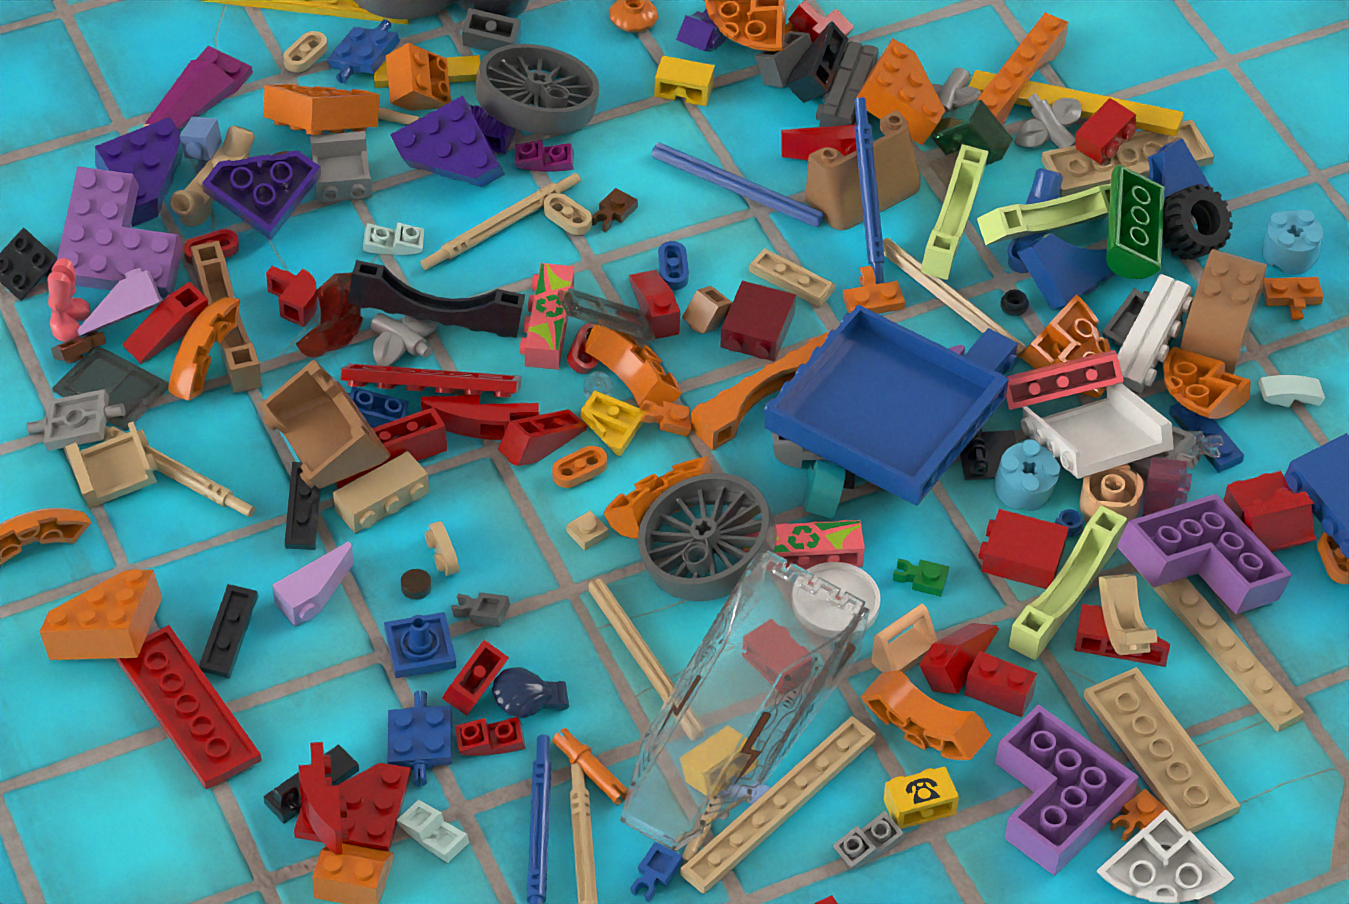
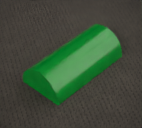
(1134, 224)

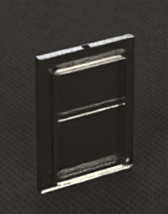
(605, 313)
(120, 379)

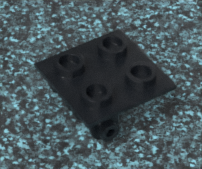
(24, 263)
(984, 453)

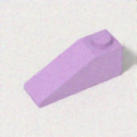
(125, 300)
(309, 588)

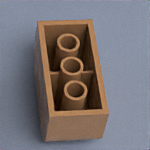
(1224, 307)

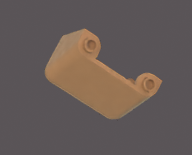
(835, 179)
(323, 427)

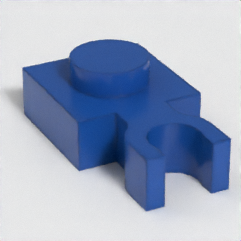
(656, 867)

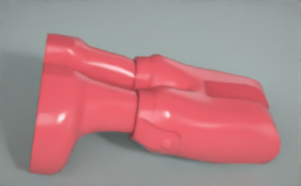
(64, 308)

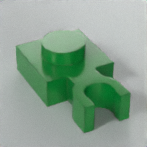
(926, 577)

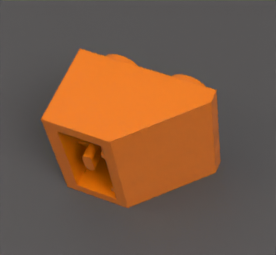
(417, 78)

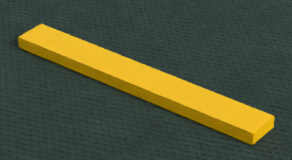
(336, 8)
(1147, 116)

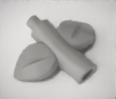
(954, 93)
(1049, 123)
(400, 336)

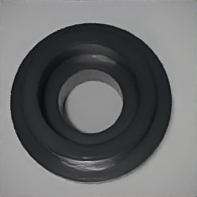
(1014, 302)

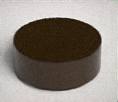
(415, 584)

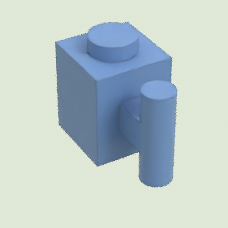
(200, 140)

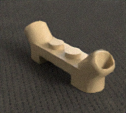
(192, 203)

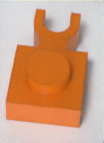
(670, 416)
(1138, 813)

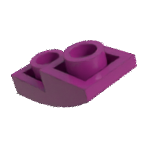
(546, 159)

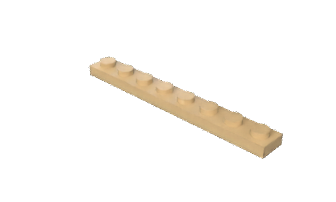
(1230, 653)
(777, 805)

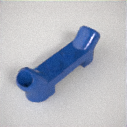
(1044, 188)

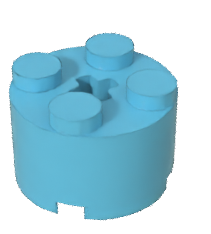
(1293, 241)
(1026, 476)

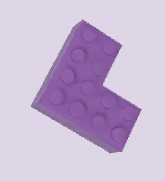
(100, 236)
(1207, 541)
(1072, 784)

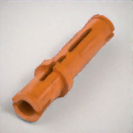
(591, 765)

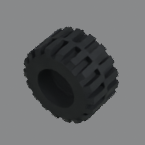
(1211, 219)

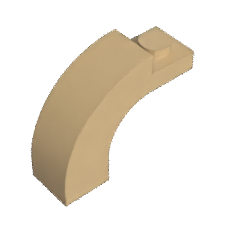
(1123, 615)

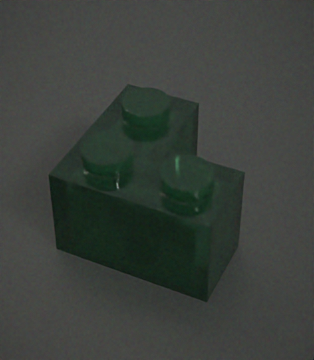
(974, 127)

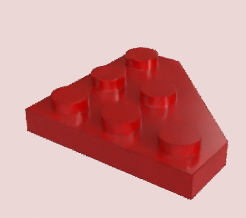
(372, 806)

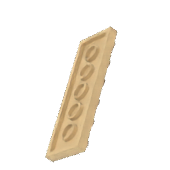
(1083, 173)
(1161, 750)

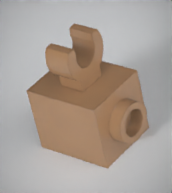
(706, 310)

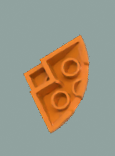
(751, 22)
(1067, 338)
(1203, 384)

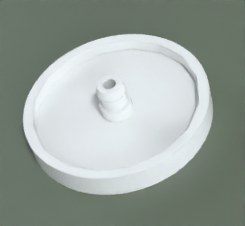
(852, 580)

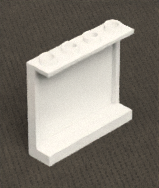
(1101, 432)

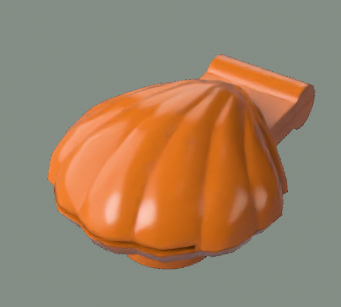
(633, 15)

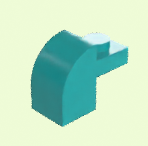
(824, 489)

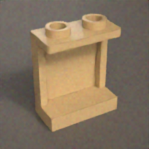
(113, 467)

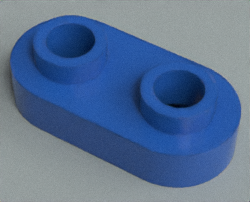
(673, 264)

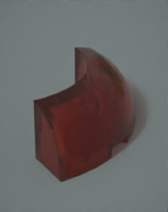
(338, 319)

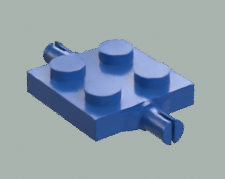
(363, 50)
(420, 737)

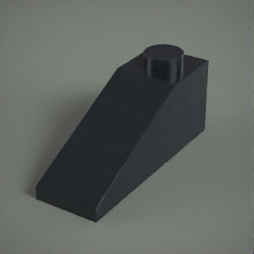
(819, 64)

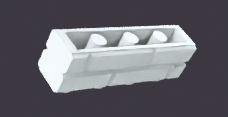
(1152, 331)

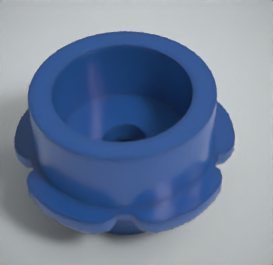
(1073, 518)

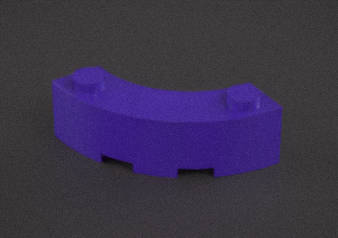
(700, 32)

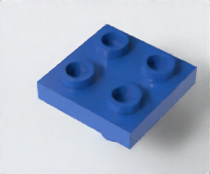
(420, 645)

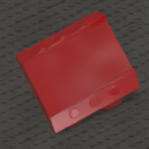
(1282, 521)

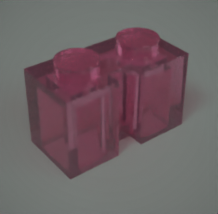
(1165, 485)

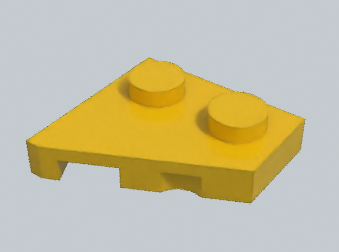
(612, 420)

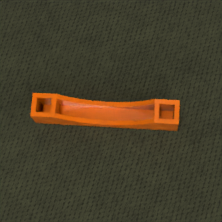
(1037, 48)
(720, 417)

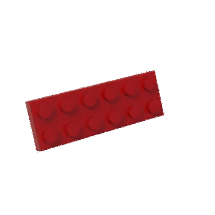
(443, 380)
(189, 709)

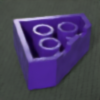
(449, 145)
(151, 157)
(263, 187)

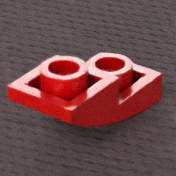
(481, 738)

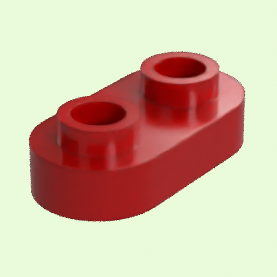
(227, 238)
(577, 357)

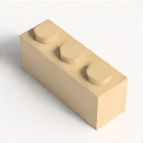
(381, 492)

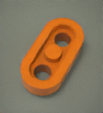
(576, 469)
(1333, 559)

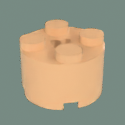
(1114, 489)

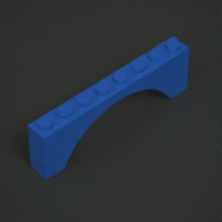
(1069, 270)
(1326, 481)

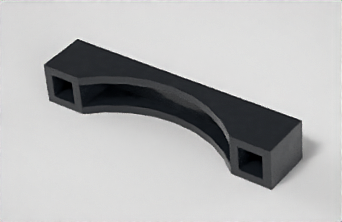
(379, 289)

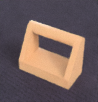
(907, 648)

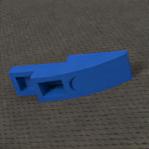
(378, 408)

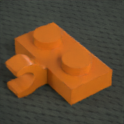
(1293, 292)
(873, 296)

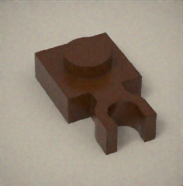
(614, 207)
(73, 349)

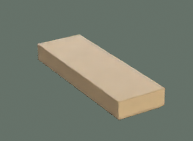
(791, 277)

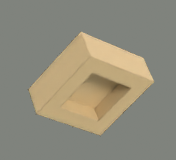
(587, 530)

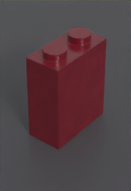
(758, 321)

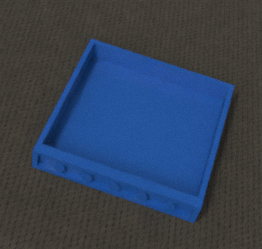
(886, 404)

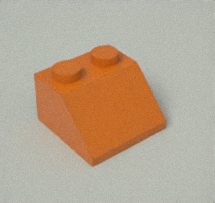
(352, 877)

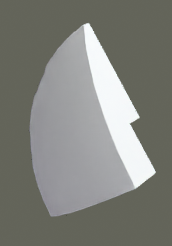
(1165, 865)

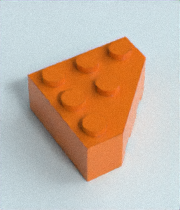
(903, 85)
(320, 108)
(105, 619)

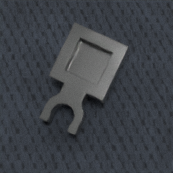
(485, 610)

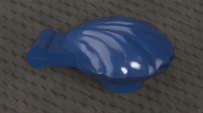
(525, 693)

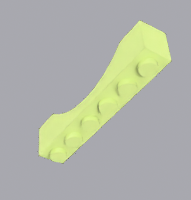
(954, 213)
(1029, 219)
(1048, 612)

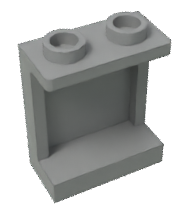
(342, 165)

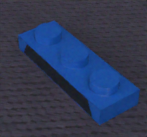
(1191, 421)

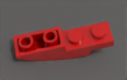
(483, 421)
(322, 800)

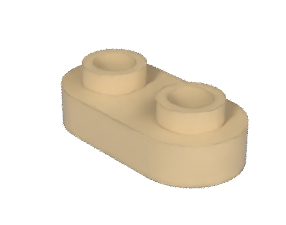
(305, 51)
(567, 214)
(445, 554)

